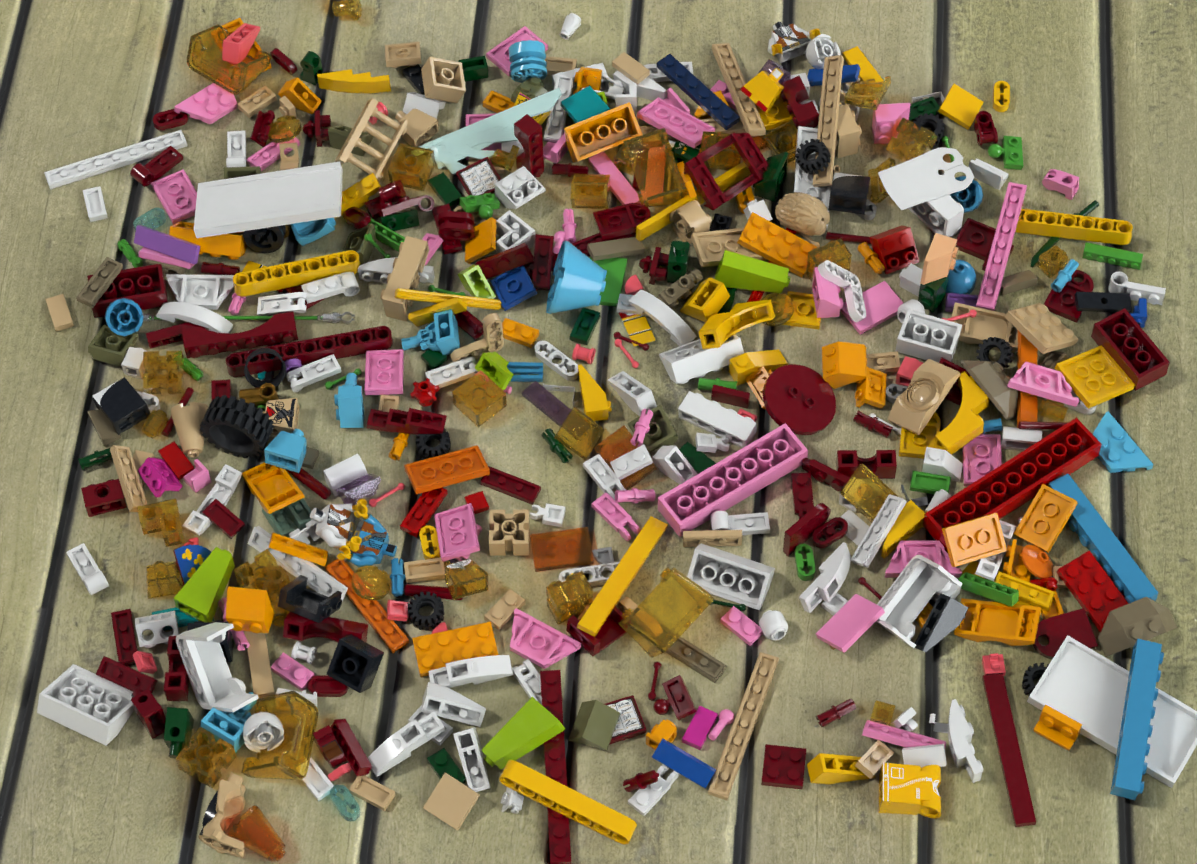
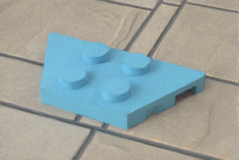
(1117, 448)

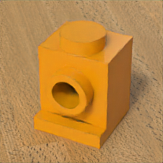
(665, 730)

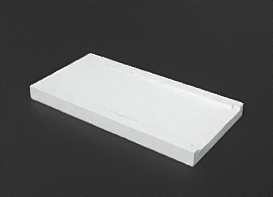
(268, 200)
(1094, 693)

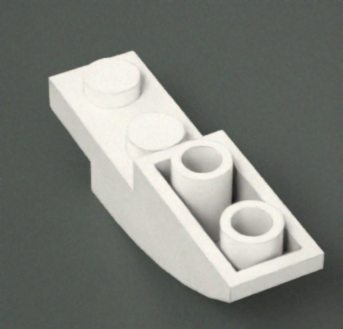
(379, 270)
(831, 577)
(472, 670)
(960, 742)
(400, 744)

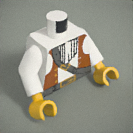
(789, 41)
(337, 523)

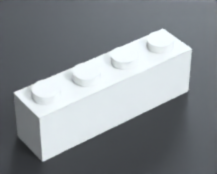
(717, 419)

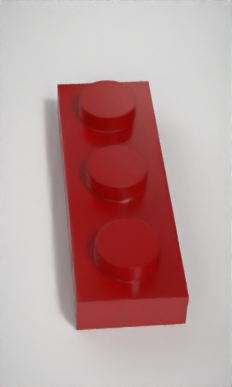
(423, 511)

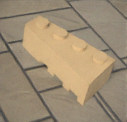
(405, 275)

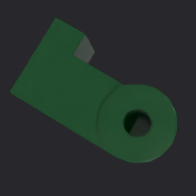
(311, 66)

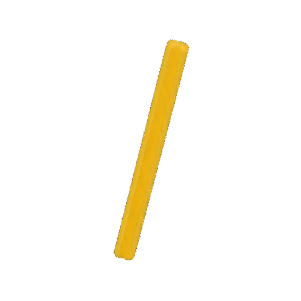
(440, 297)

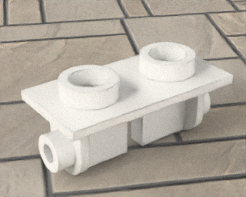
(303, 534)
(512, 801)

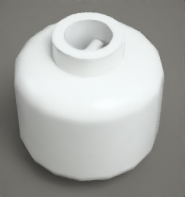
(913, 305)
(773, 625)

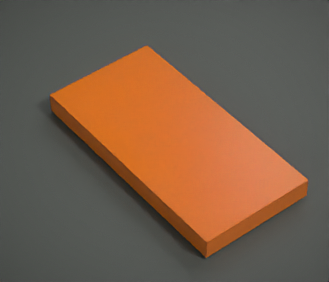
(447, 469)

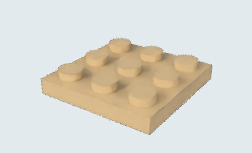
(1041, 328)

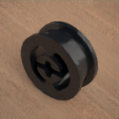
(269, 242)

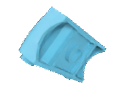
(312, 230)

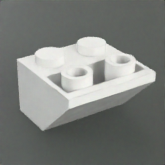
(518, 188)

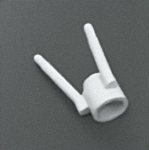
(613, 90)

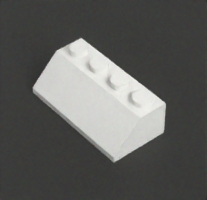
(694, 362)
(730, 576)

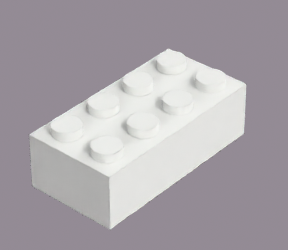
(940, 215)

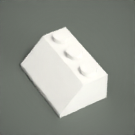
(928, 337)

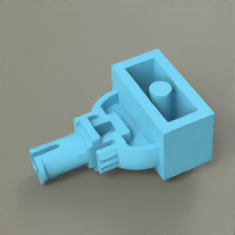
(437, 336)
(350, 403)
(228, 724)

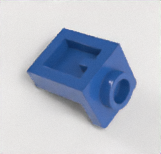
(1140, 312)

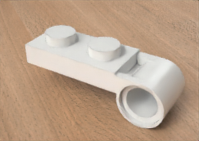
(236, 149)
(1120, 284)
(331, 286)
(749, 523)
(87, 569)

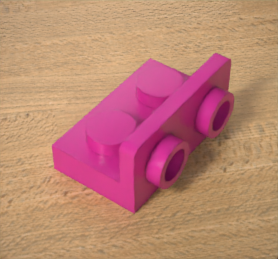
(159, 476)

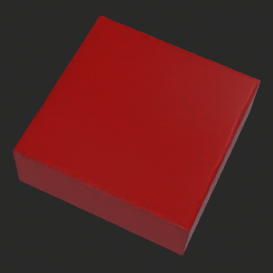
(478, 502)

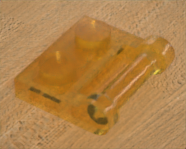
(876, 196)

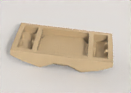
(985, 325)
(923, 396)

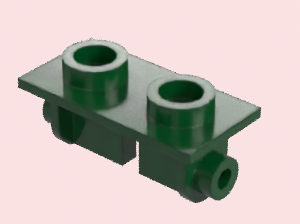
(401, 220)

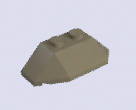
(994, 382)
(1134, 621)

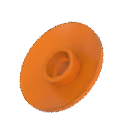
(1037, 561)

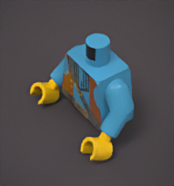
(374, 541)

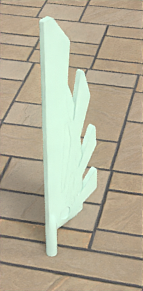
(479, 135)

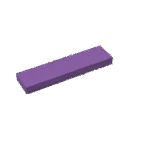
(166, 244)

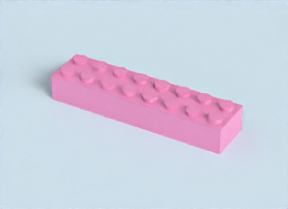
(732, 479)

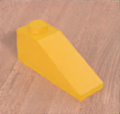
(749, 362)
(593, 396)
(906, 525)
(834, 769)

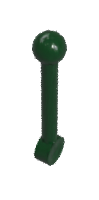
(742, 607)

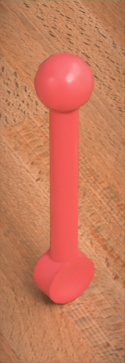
(972, 313)
(618, 343)
(373, 502)

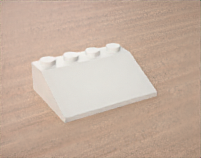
(87, 704)

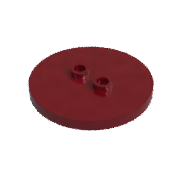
(799, 399)

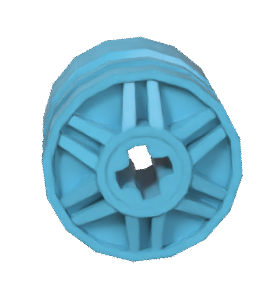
(527, 60)

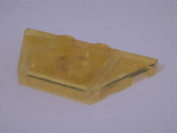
(867, 93)

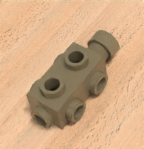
(681, 288)

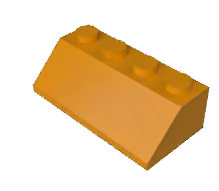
(601, 132)
(229, 244)

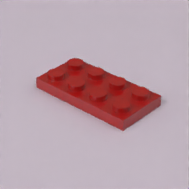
(1091, 588)

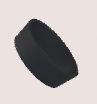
(275, 381)

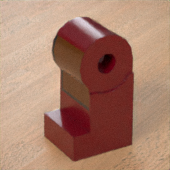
(329, 746)

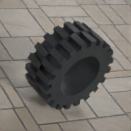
(236, 426)

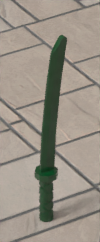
(1053, 240)

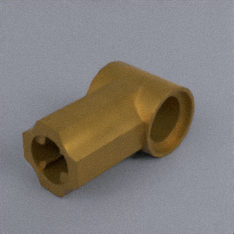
(259, 395)

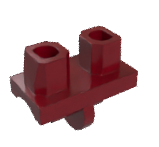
(316, 128)
(653, 266)

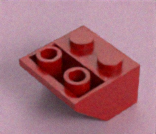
(895, 248)

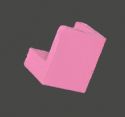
(198, 478)

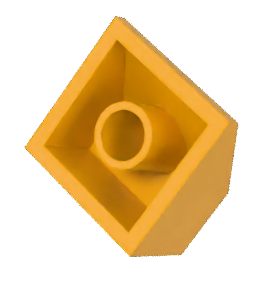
(844, 363)
(249, 609)

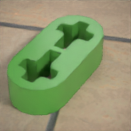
(800, 562)

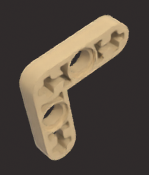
(491, 342)

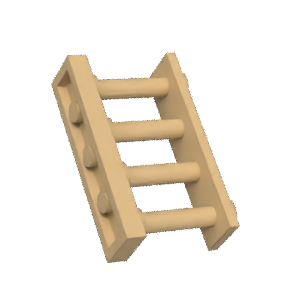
(361, 126)

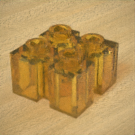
(908, 132)
(155, 364)
(262, 574)
(569, 597)
(206, 757)

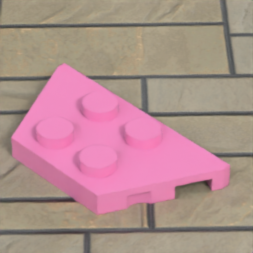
(208, 104)
(1043, 383)
(929, 549)
(539, 641)

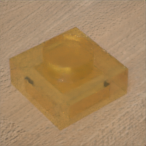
(882, 713)

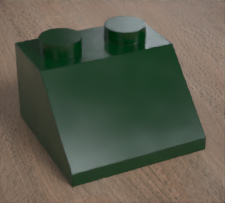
(773, 177)

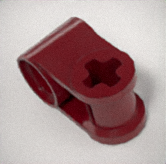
(985, 128)
(392, 192)

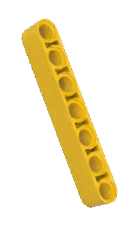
(1074, 227)
(294, 273)
(568, 802)

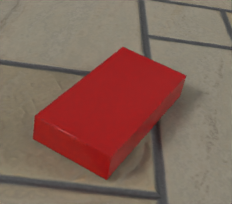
(176, 460)

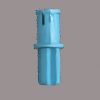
(1064, 275)

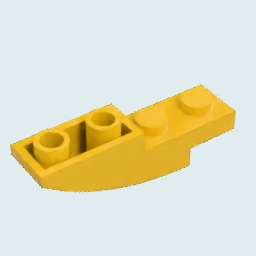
(359, 193)

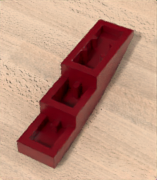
(405, 422)

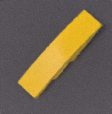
(353, 83)

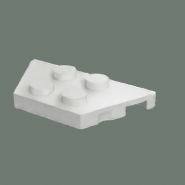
(201, 290)

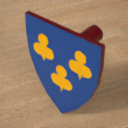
(190, 559)

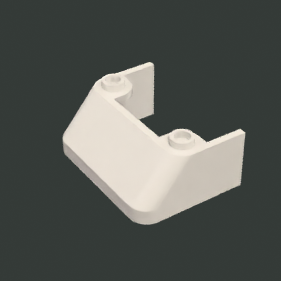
(911, 594)
(209, 670)

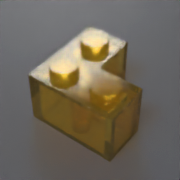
(163, 517)

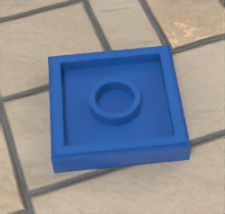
(513, 287)

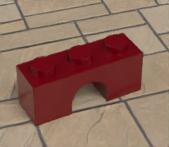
(795, 93)
(882, 464)
(176, 680)

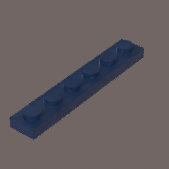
(698, 92)

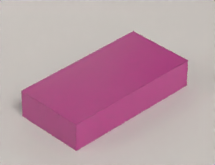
(700, 728)

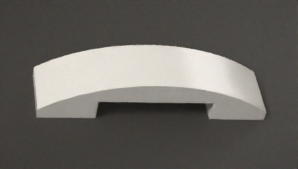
(194, 314)
(664, 316)
(222, 491)
(990, 565)

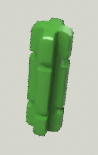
(129, 253)
(191, 369)

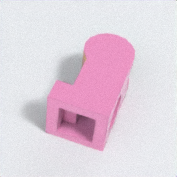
(1061, 182)

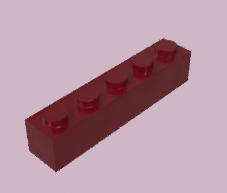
(168, 335)
(351, 747)

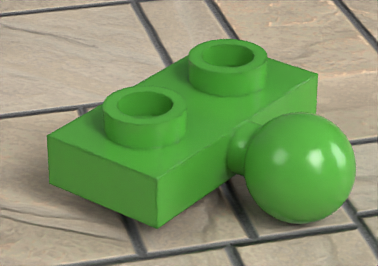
(1011, 152)
(481, 203)

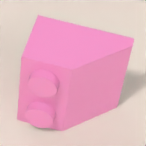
(886, 121)
(826, 296)

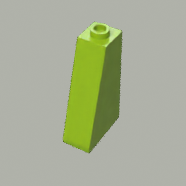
(751, 274)
(206, 586)
(522, 734)

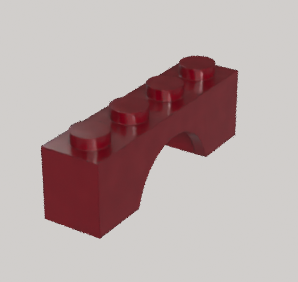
(530, 136)
(301, 628)

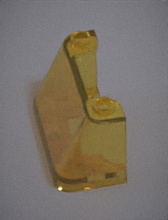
(206, 60)
(655, 169)
(665, 612)
(293, 755)

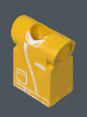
(910, 789)

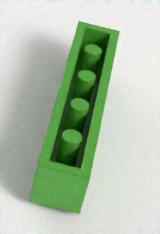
(387, 235)
(1112, 256)
(989, 589)

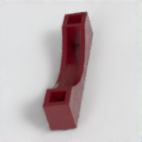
(276, 330)

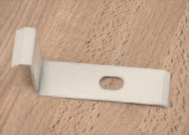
(935, 95)
(563, 389)
(938, 727)

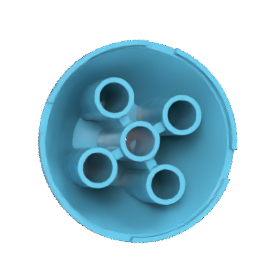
(576, 281)

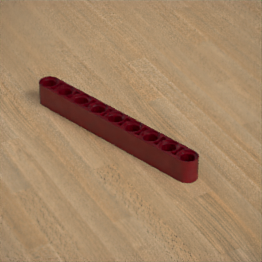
(376, 339)

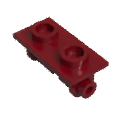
(261, 127)
(470, 324)

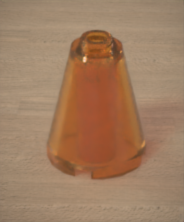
(258, 835)

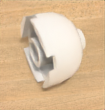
(819, 48)
(263, 731)

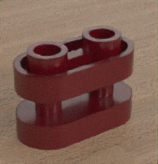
(456, 225)

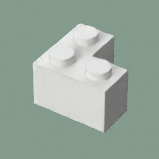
(513, 232)

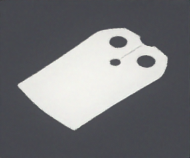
(919, 180)

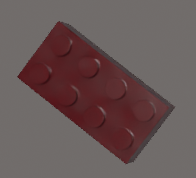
(141, 284)
(1130, 348)

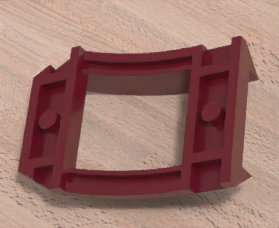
(704, 180)

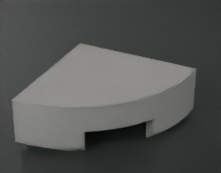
(603, 555)

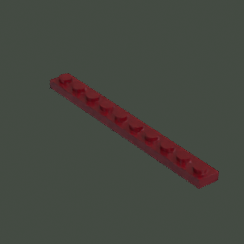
(556, 767)

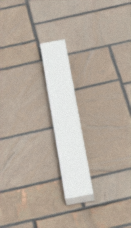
(114, 159)

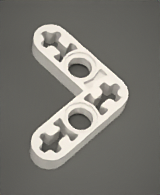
(851, 286)

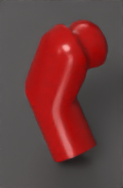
(1048, 582)

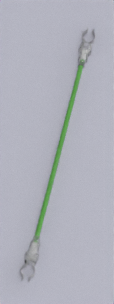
(333, 317)

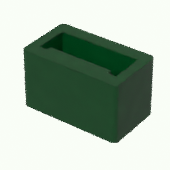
(474, 68)

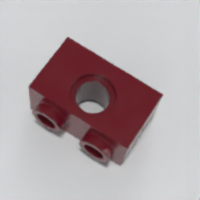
(96, 504)

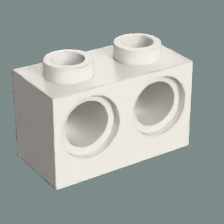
(156, 624)

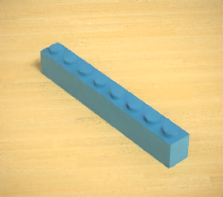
(1104, 544)
(1136, 719)

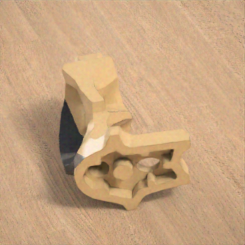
(219, 815)

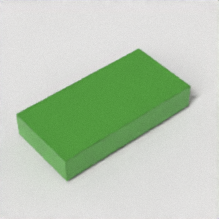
(929, 482)

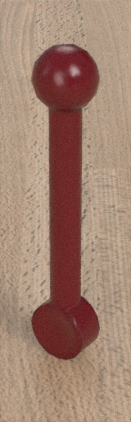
(617, 335)
(862, 581)
(652, 696)

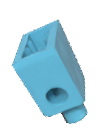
(287, 450)

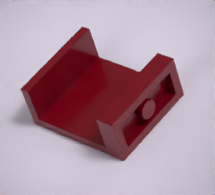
(606, 635)

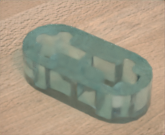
(149, 219)
(348, 800)

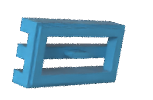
(524, 369)

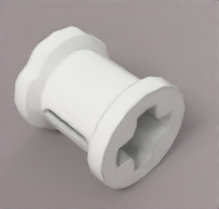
(303, 652)

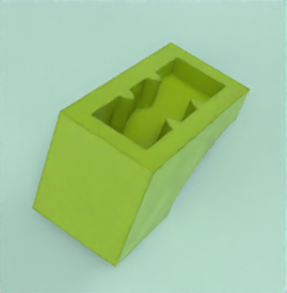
(475, 282)
(495, 368)

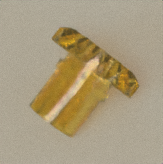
(347, 7)

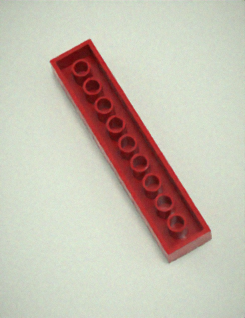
(1016, 479)

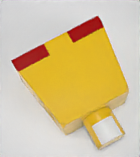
(764, 88)

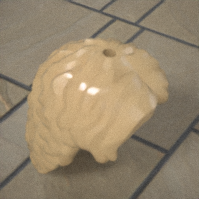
(803, 213)

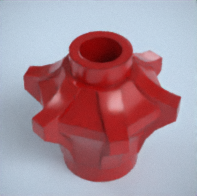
(425, 392)

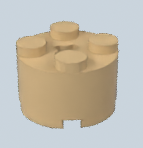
(690, 219)

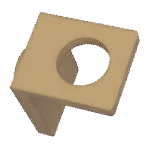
(289, 162)

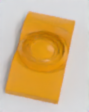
(272, 487)
(999, 622)

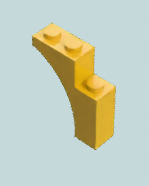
(724, 325)
(967, 422)

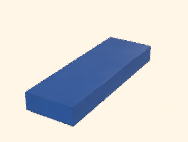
(849, 74)
(683, 763)

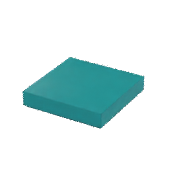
(584, 105)

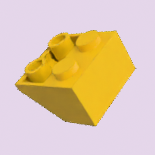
(706, 300)

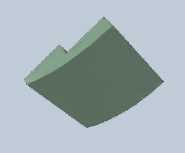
(289, 518)

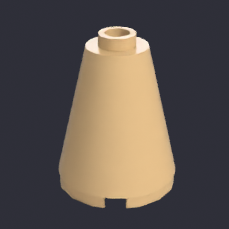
(187, 425)

